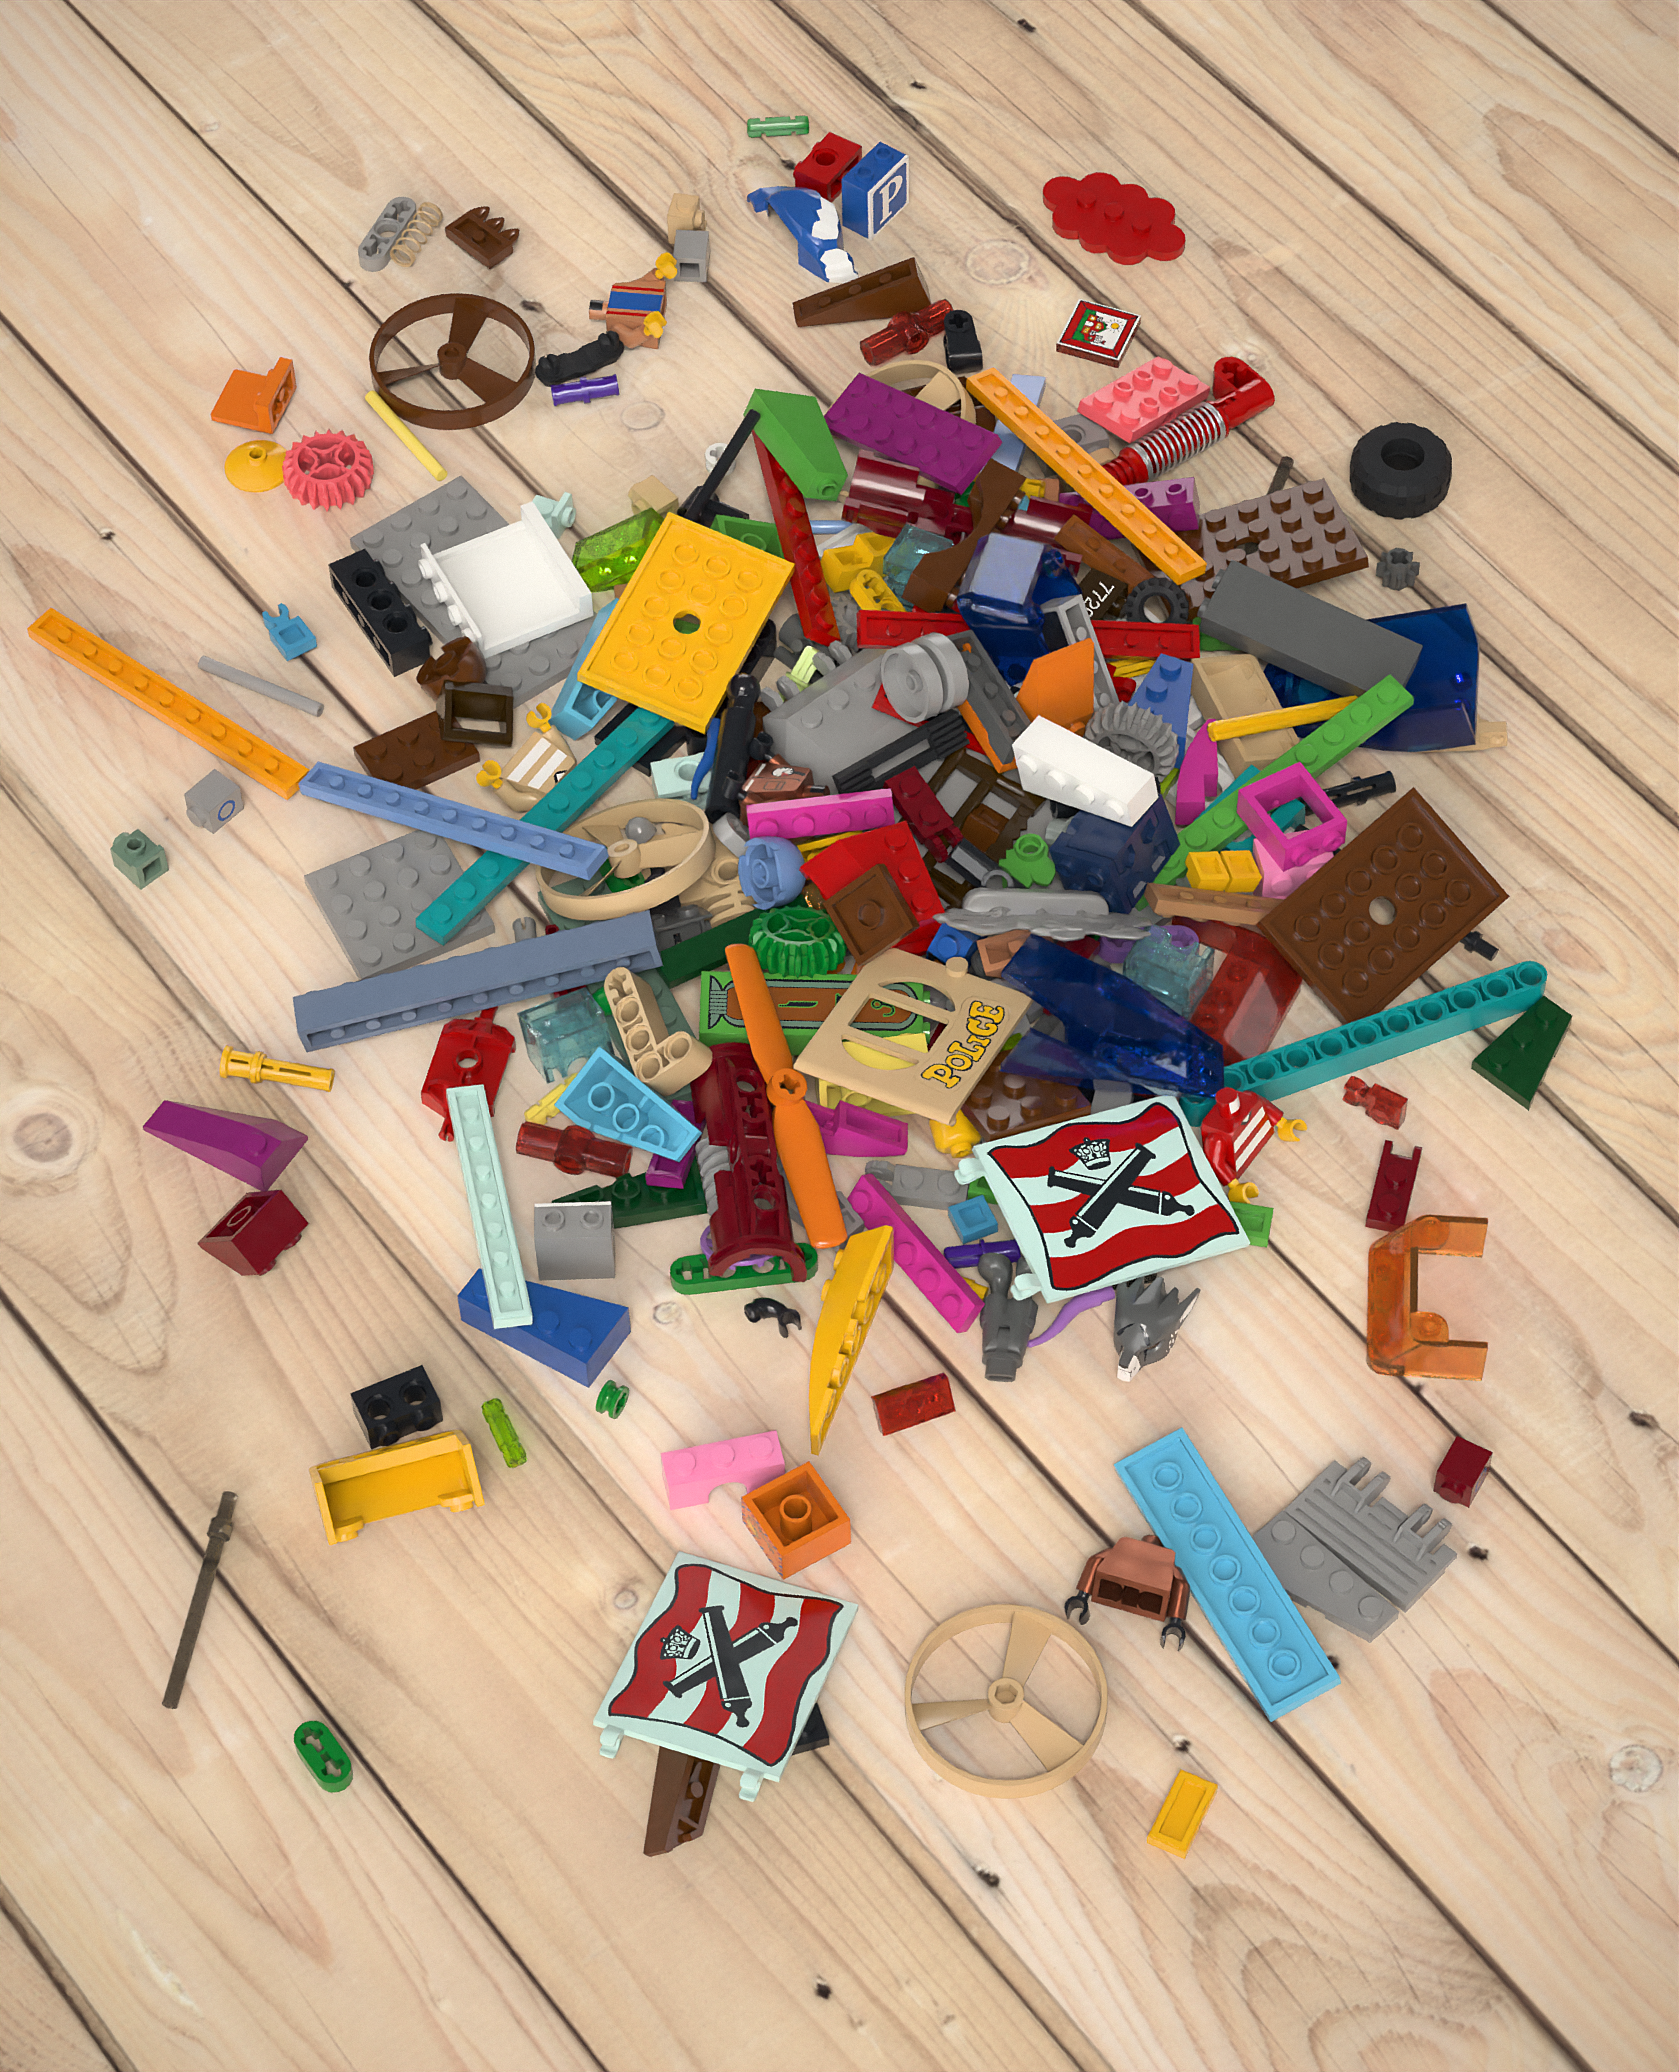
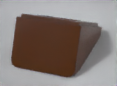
(984, 826)

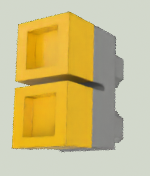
(1221, 872)

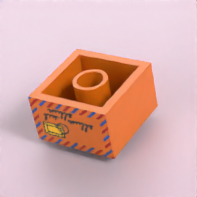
(796, 1520)

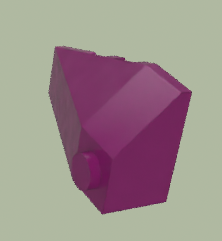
(233, 1142)

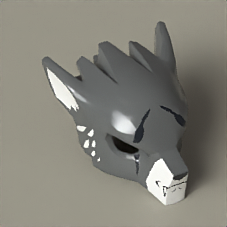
(1145, 1319)

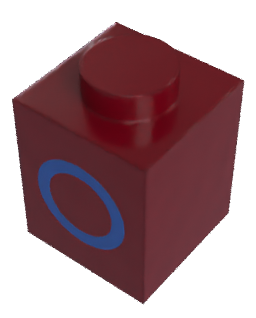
(1462, 1472)

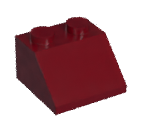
(255, 1232)

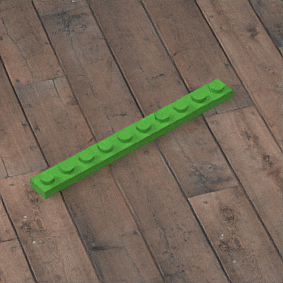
(1315, 752)

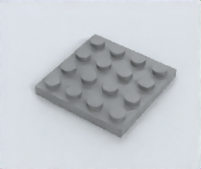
(379, 895)

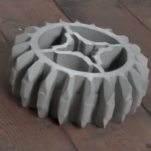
(1135, 737)

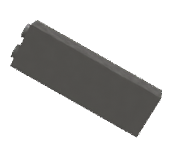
(1304, 633)

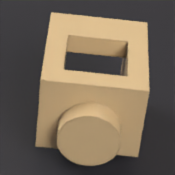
(685, 215)
(653, 494)

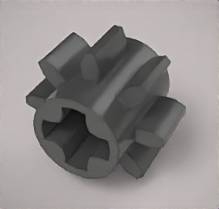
(1397, 569)

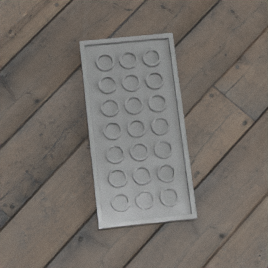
(442, 521)

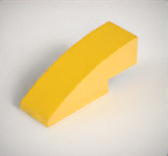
(845, 563)

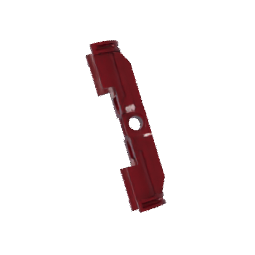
(887, 498)
(738, 1223)

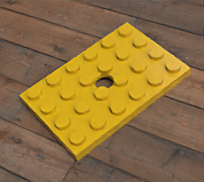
(681, 574)

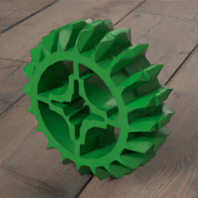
(797, 941)

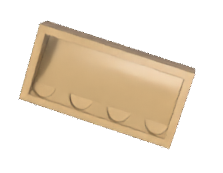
(1236, 688)

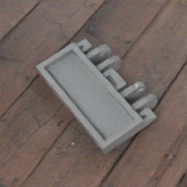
(1373, 1541)

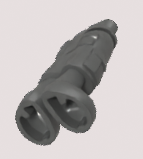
(1003, 1320)

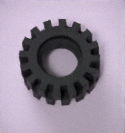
(1160, 587)

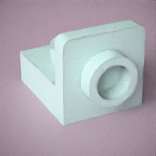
(556, 514)

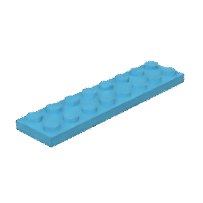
(1227, 1575)

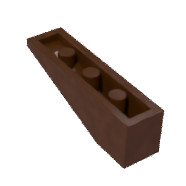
(867, 297)

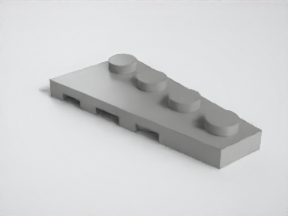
(1322, 1580)

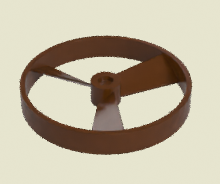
(469, 315)

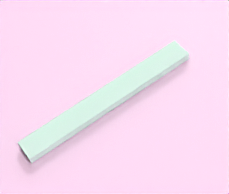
(489, 1207)

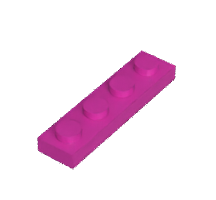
(821, 814)

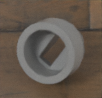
(640, 829)

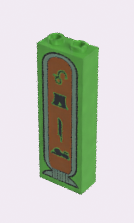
(803, 1008)

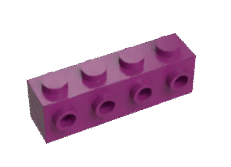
(1169, 500)

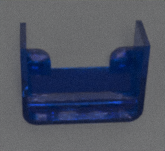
(1004, 597)

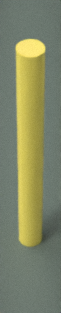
(406, 435)

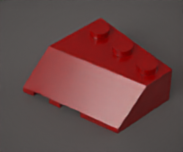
(897, 849)

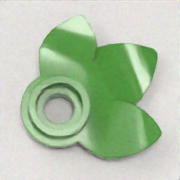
(1029, 867)

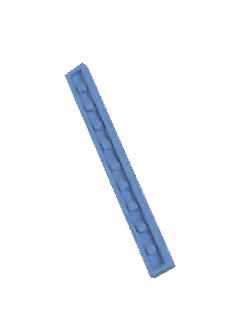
(454, 820)

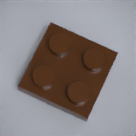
(871, 914)

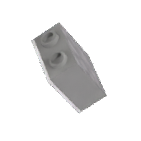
(574, 1240)

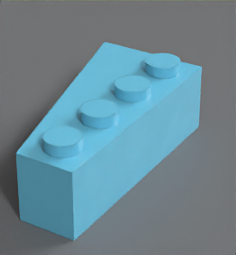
(578, 704)

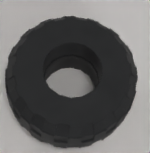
(1400, 470)

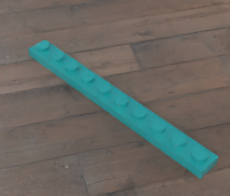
(555, 812)

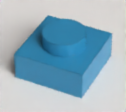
(972, 1219)

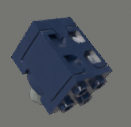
(1112, 856)

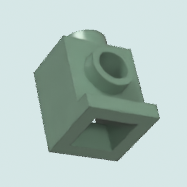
(135, 852)

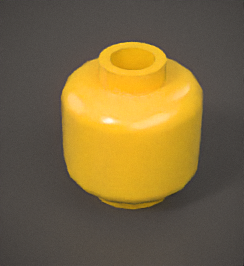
(955, 1139)

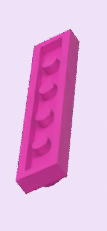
(917, 1254)

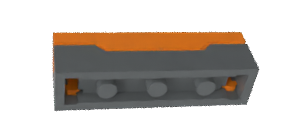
(990, 704)

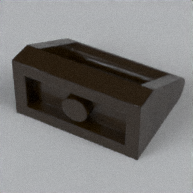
(476, 702)

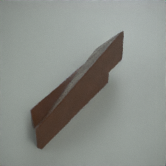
(679, 1800)

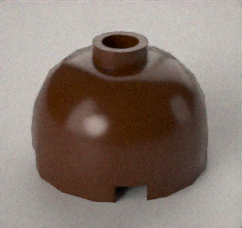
(459, 663)

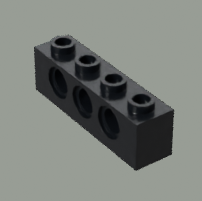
(380, 612)

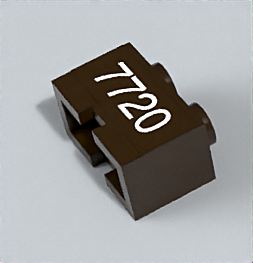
(1104, 596)

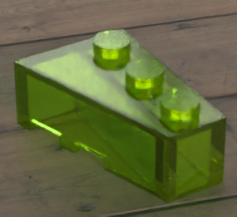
(615, 552)

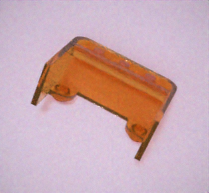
(1397, 1334)

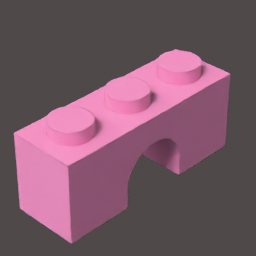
(696, 1470)

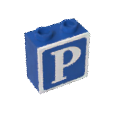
(875, 190)

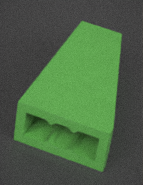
(799, 441)

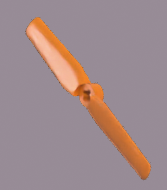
(794, 1126)

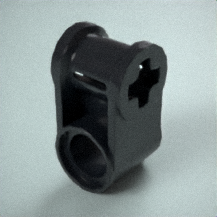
(961, 343)

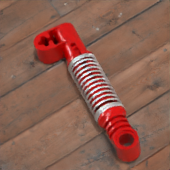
(1238, 396)

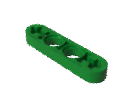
(742, 1278)

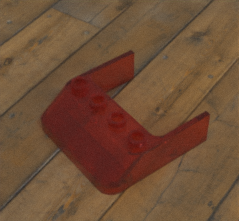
(1248, 992)

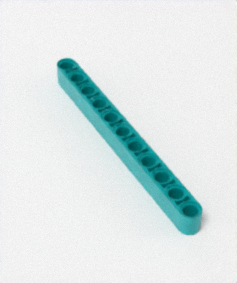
(1416, 1023)

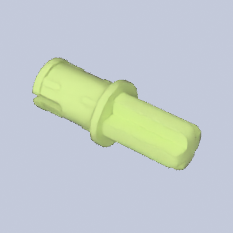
(803, 669)

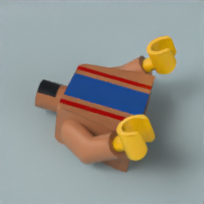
(638, 306)

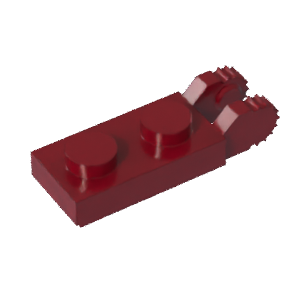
(923, 812)

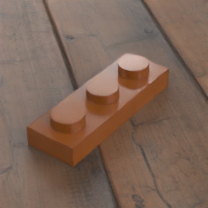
(1100, 553)

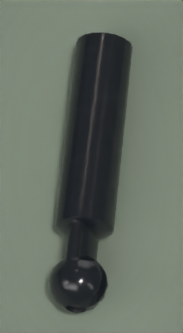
(732, 743)

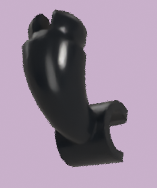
(769, 1308)

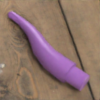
(1071, 1309)

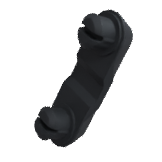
(587, 359)

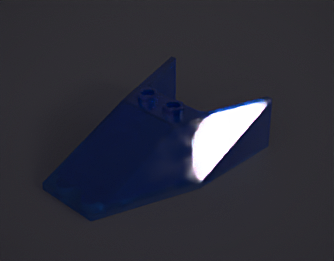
(1113, 1030)

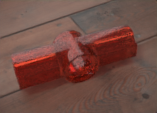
(905, 333)
(573, 1149)

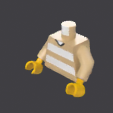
(534, 767)

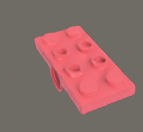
(1144, 399)

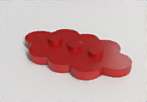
(1113, 218)

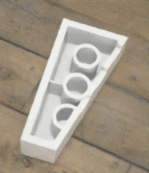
(1082, 773)

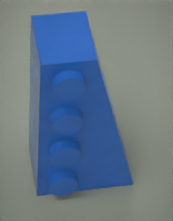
(566, 1331)

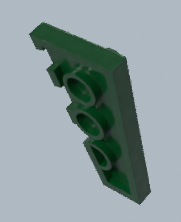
(640, 1203)

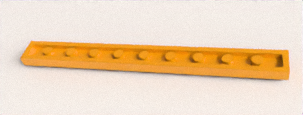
(1086, 476)
(168, 703)

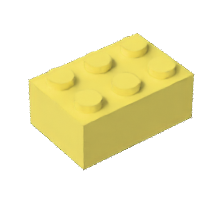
(830, 1094)

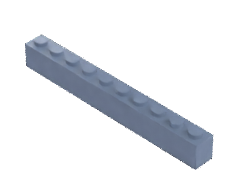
(476, 981)

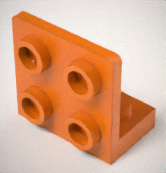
(256, 399)

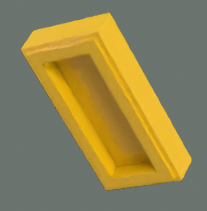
(1182, 1814)

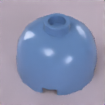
(771, 871)

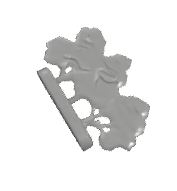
(1044, 912)

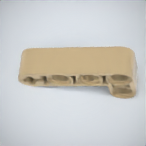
(656, 1058)

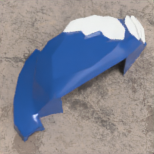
(814, 226)

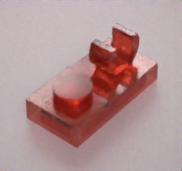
(913, 1404)

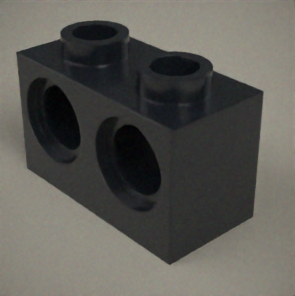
(394, 1399)

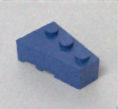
(1168, 693)

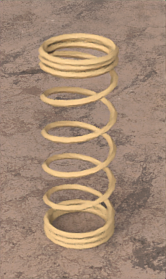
(406, 249)

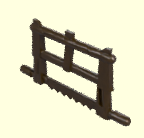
(988, 781)

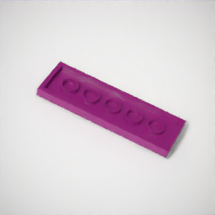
(911, 433)

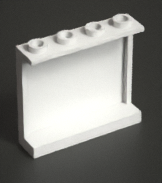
(508, 584)

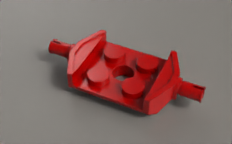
(461, 1040)

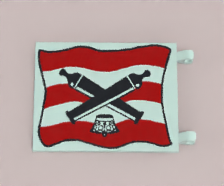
(1106, 1198)
(725, 1668)

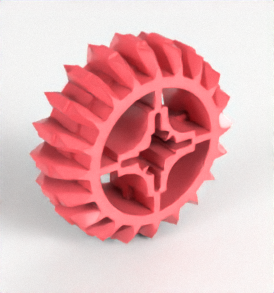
(327, 460)

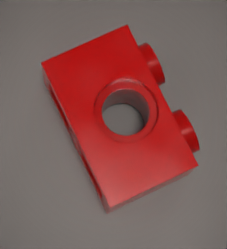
(827, 165)

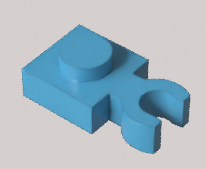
(289, 636)

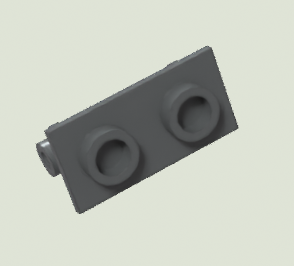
(686, 923)

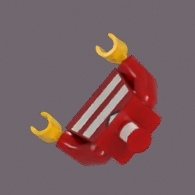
(1236, 1134)

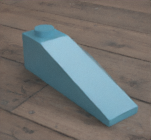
(619, 1106)

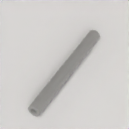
(261, 686)

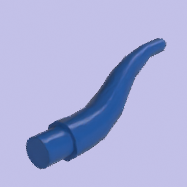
(707, 759)

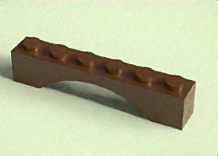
(940, 573)

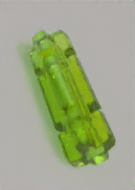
(504, 1433)

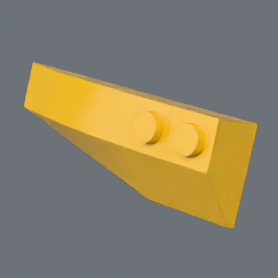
(845, 1321)

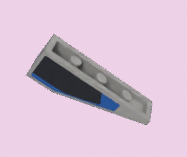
(1069, 623)

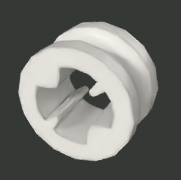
(714, 452)

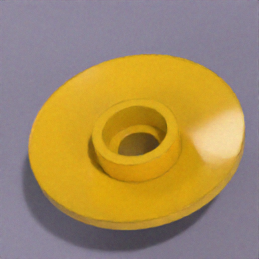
(256, 466)

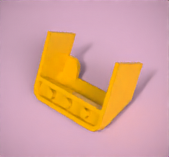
(395, 1482)

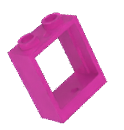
(1278, 789)

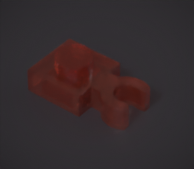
(1380, 1103)

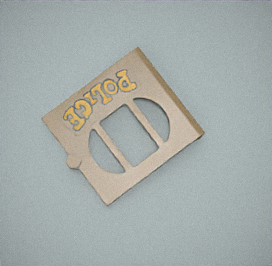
(957, 1060)

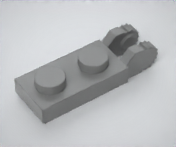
(919, 1185)

